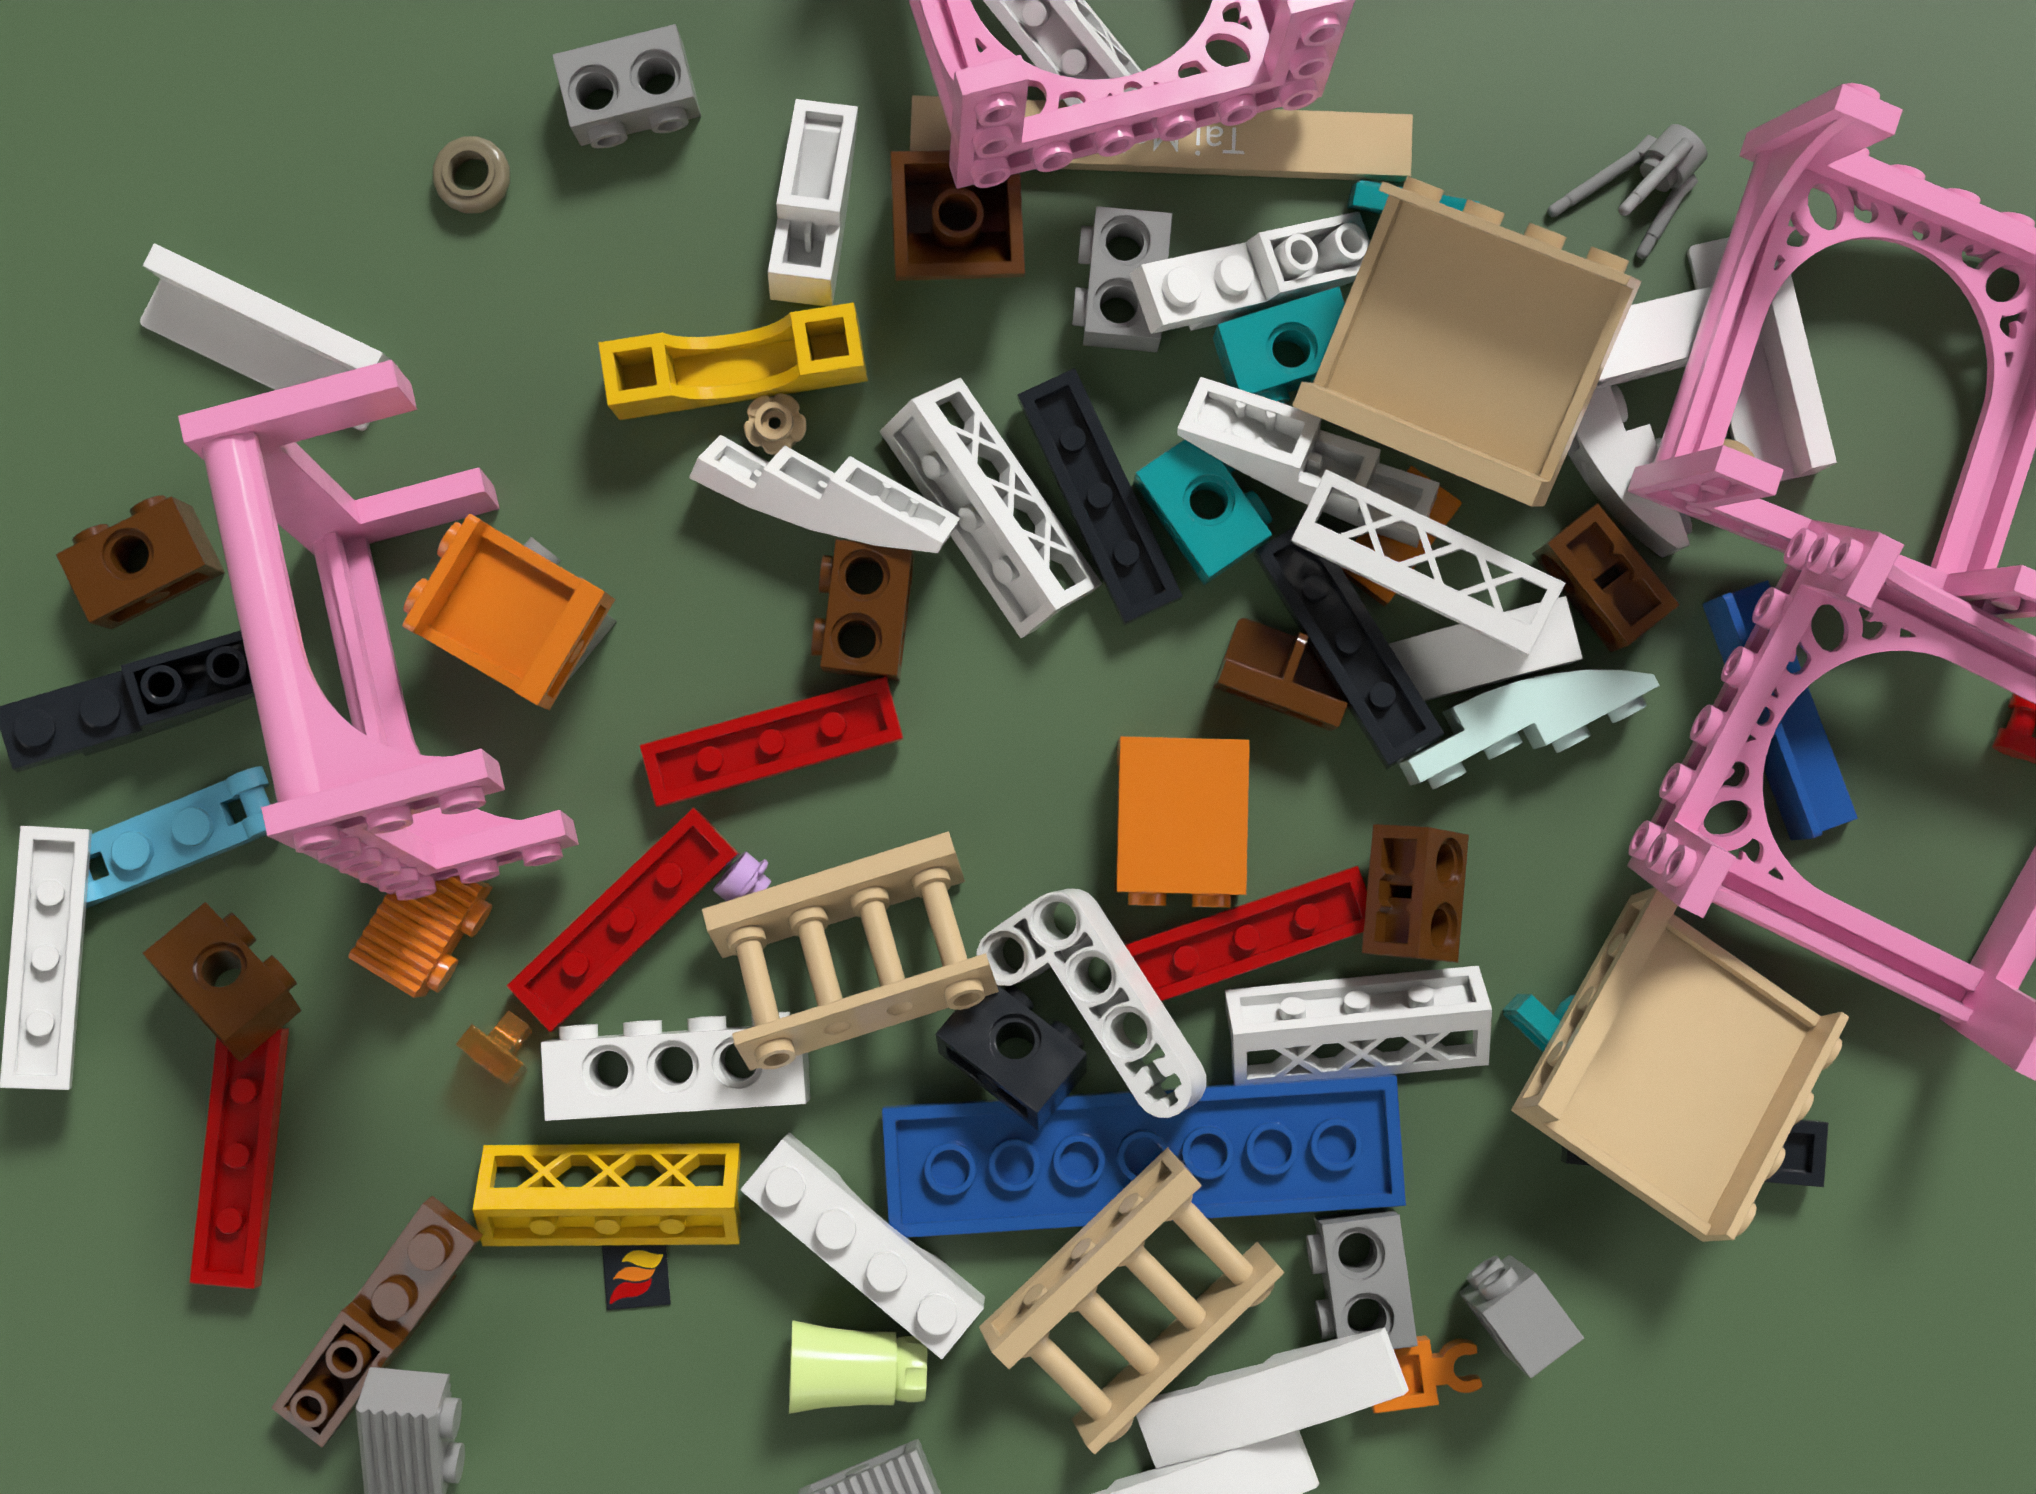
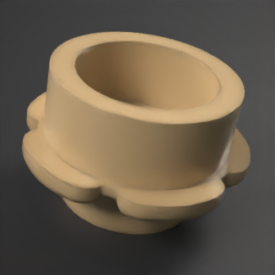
(781, 407)

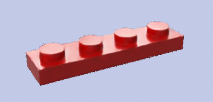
(771, 742)
(623, 920)
(1253, 934)
(239, 1165)

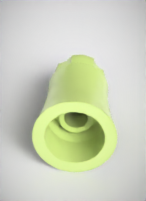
(853, 1368)

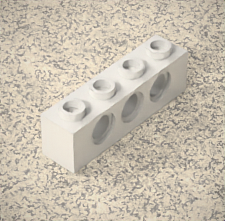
(577, 1091)

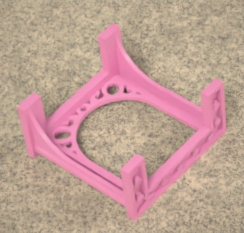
(986, 92)
(1827, 150)
(343, 789)
(1693, 867)

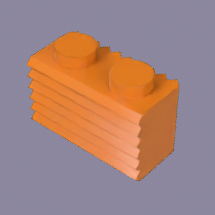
(414, 938)

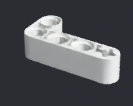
(1655, 337)
(1102, 1009)

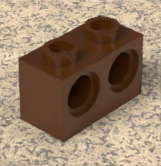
(1606, 579)
(881, 611)
(1415, 892)

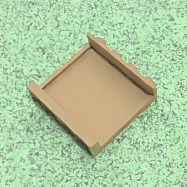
(1471, 342)
(1679, 1071)

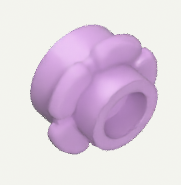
(743, 878)

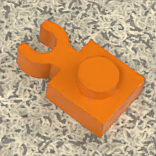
(1427, 1370)

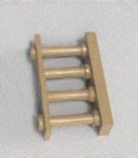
(830, 896)
(1070, 1284)

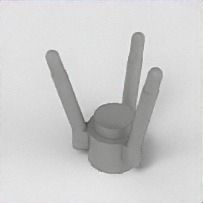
(1665, 165)

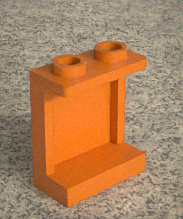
(506, 610)
(1182, 819)

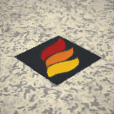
(636, 1276)

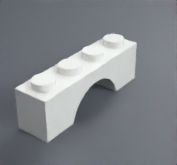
(864, 1248)

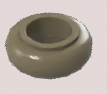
(456, 154)

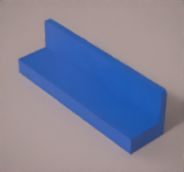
(1799, 755)

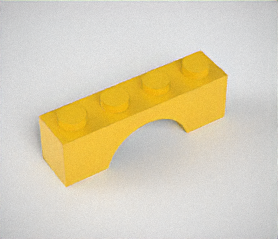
(683, 373)

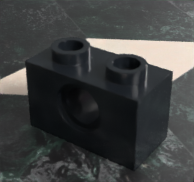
(1027, 1085)

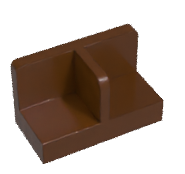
(1279, 675)

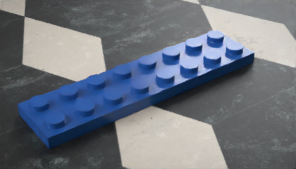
(1246, 1144)

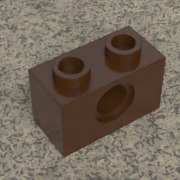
(176, 563)
(203, 949)

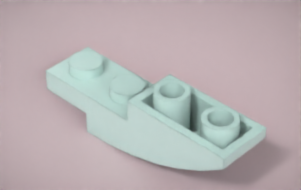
(1546, 708)

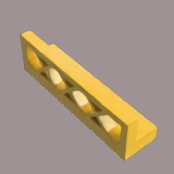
(598, 1215)

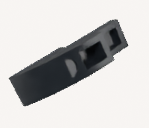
(127, 703)

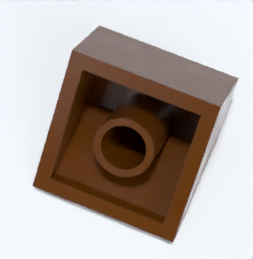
(952, 230)

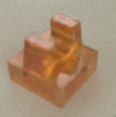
(497, 1049)

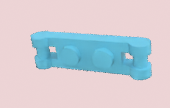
(178, 835)

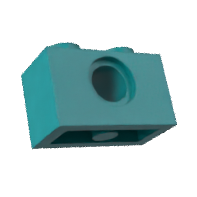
(1247, 344)
(1206, 544)

